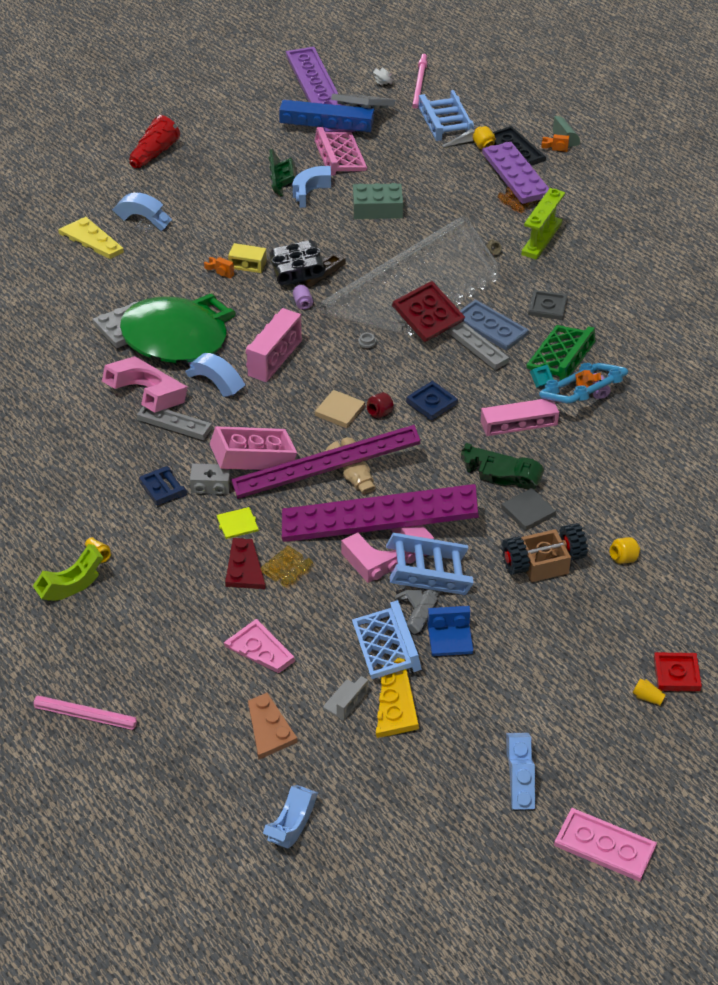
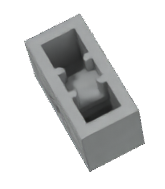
(209, 479)

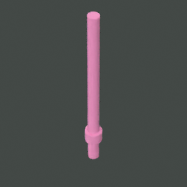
(422, 66)

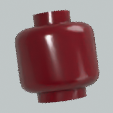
(380, 405)

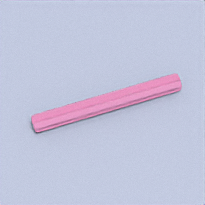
(85, 712)

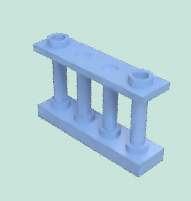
(435, 122)
(426, 578)

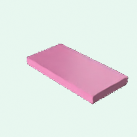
(605, 844)

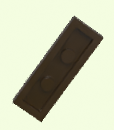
(331, 264)

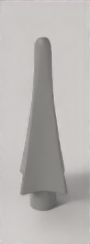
(466, 137)

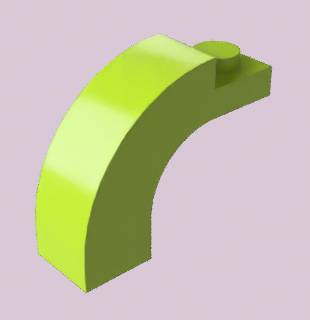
(72, 580)

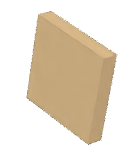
(340, 409)

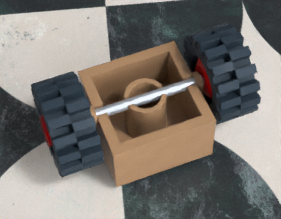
(545, 553)

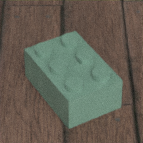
(377, 201)

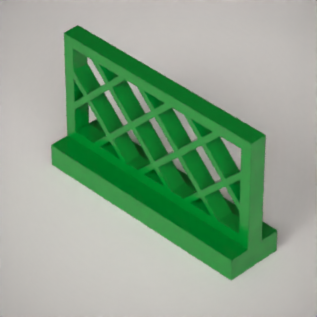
(573, 355)

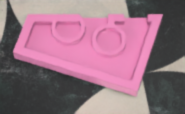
(261, 647)

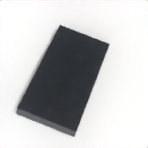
(528, 150)

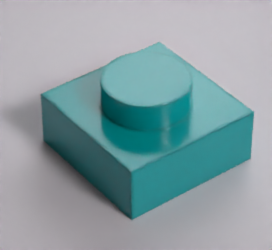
(541, 375)

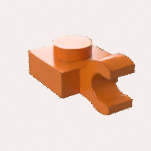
(558, 143)
(222, 266)
(586, 378)

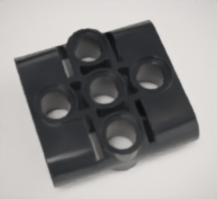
(297, 262)

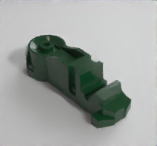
(501, 468)

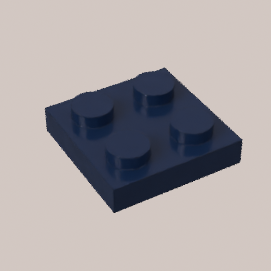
(431, 400)

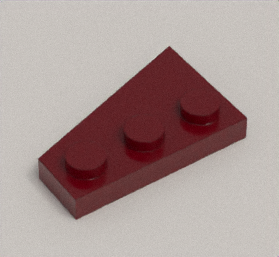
(244, 566)

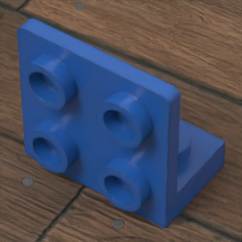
(449, 630)

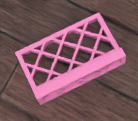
(329, 153)

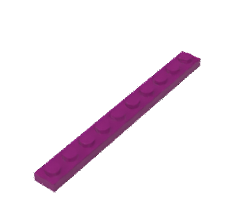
(325, 461)

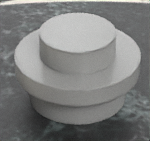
(367, 340)

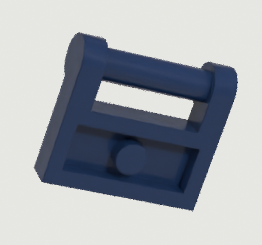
(158, 489)

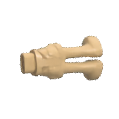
(356, 473)

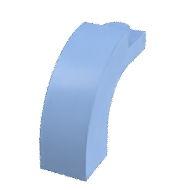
(310, 179)
(143, 205)
(218, 371)
(292, 818)

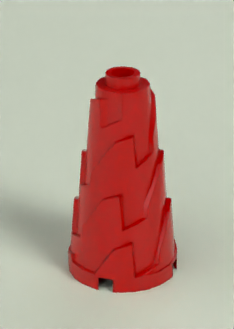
(158, 138)

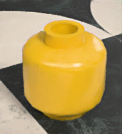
(483, 137)
(624, 550)

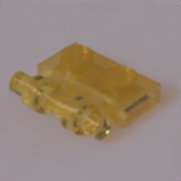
(283, 562)

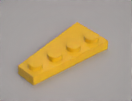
(396, 705)

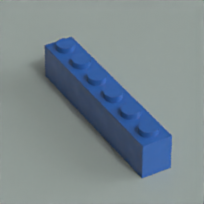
(326, 115)

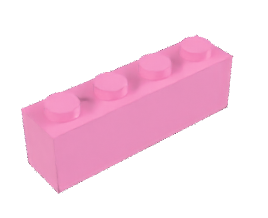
(519, 416)

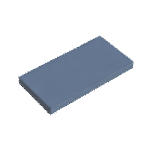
(493, 325)

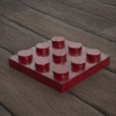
(428, 311)

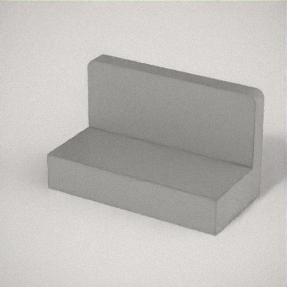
(347, 698)

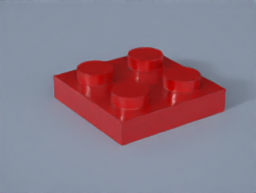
(677, 671)

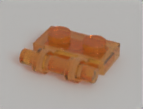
(515, 205)

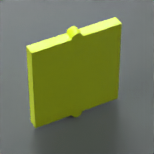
(237, 523)

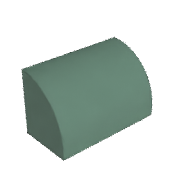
(561, 127)

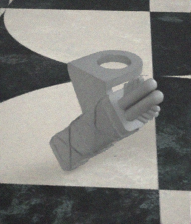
(421, 603)

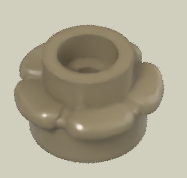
(497, 247)

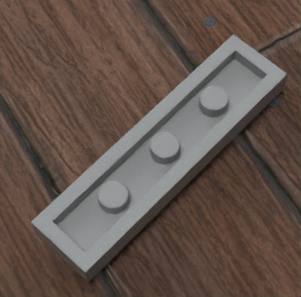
(479, 345)
(176, 422)

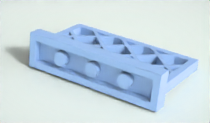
(406, 645)

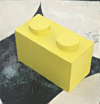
(248, 257)

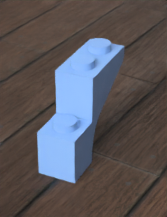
(521, 770)

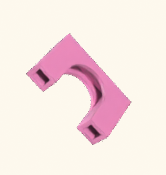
(161, 390)
(374, 563)

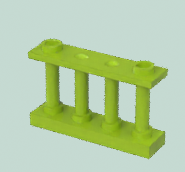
(543, 223)

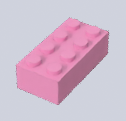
(274, 345)
(251, 447)

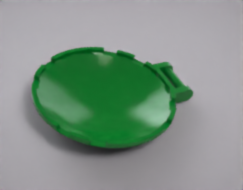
(176, 327)

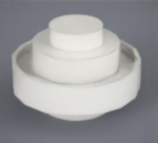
(382, 76)

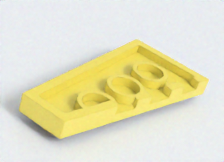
(92, 236)

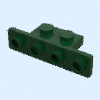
(282, 172)

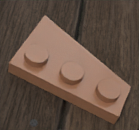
(269, 726)

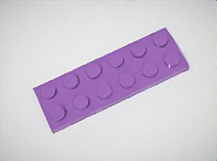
(516, 172)

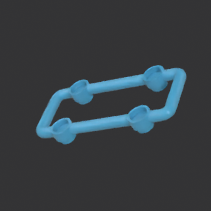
(582, 393)

